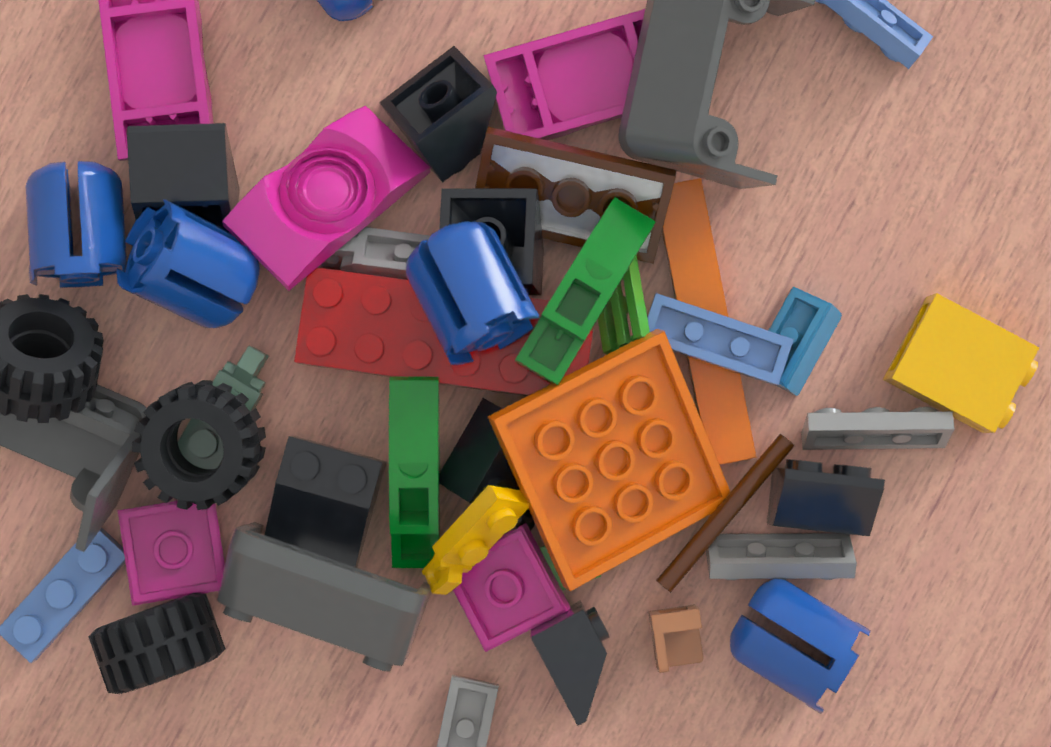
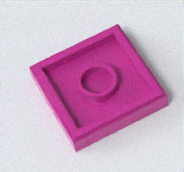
(171, 551)
(510, 590)

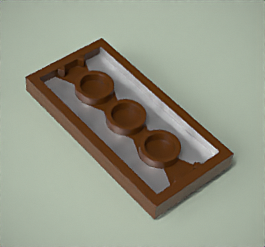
(575, 185)

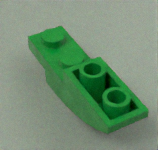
(585, 291)
(414, 470)

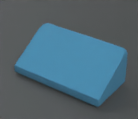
(811, 325)

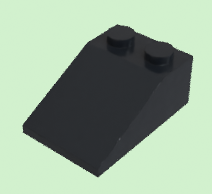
(324, 499)

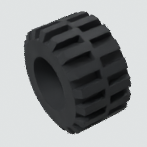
(47, 358)
(168, 466)
(157, 643)

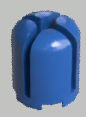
(52, 231)
(189, 266)
(469, 290)
(786, 664)

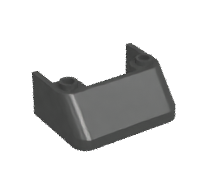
(674, 84)
(87, 446)
(320, 597)

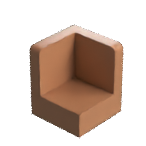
(676, 636)

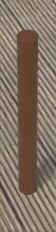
(725, 513)

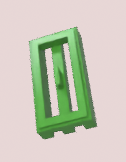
(613, 319)

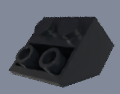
(184, 166)
(479, 461)
(824, 501)

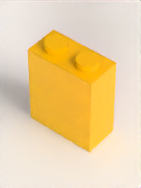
(962, 364)

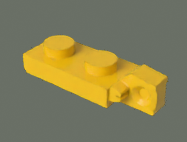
(473, 536)

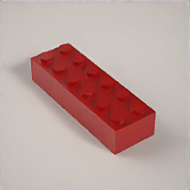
(382, 330)

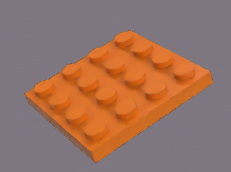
(611, 459)

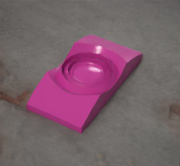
(154, 65)
(566, 78)
(325, 195)

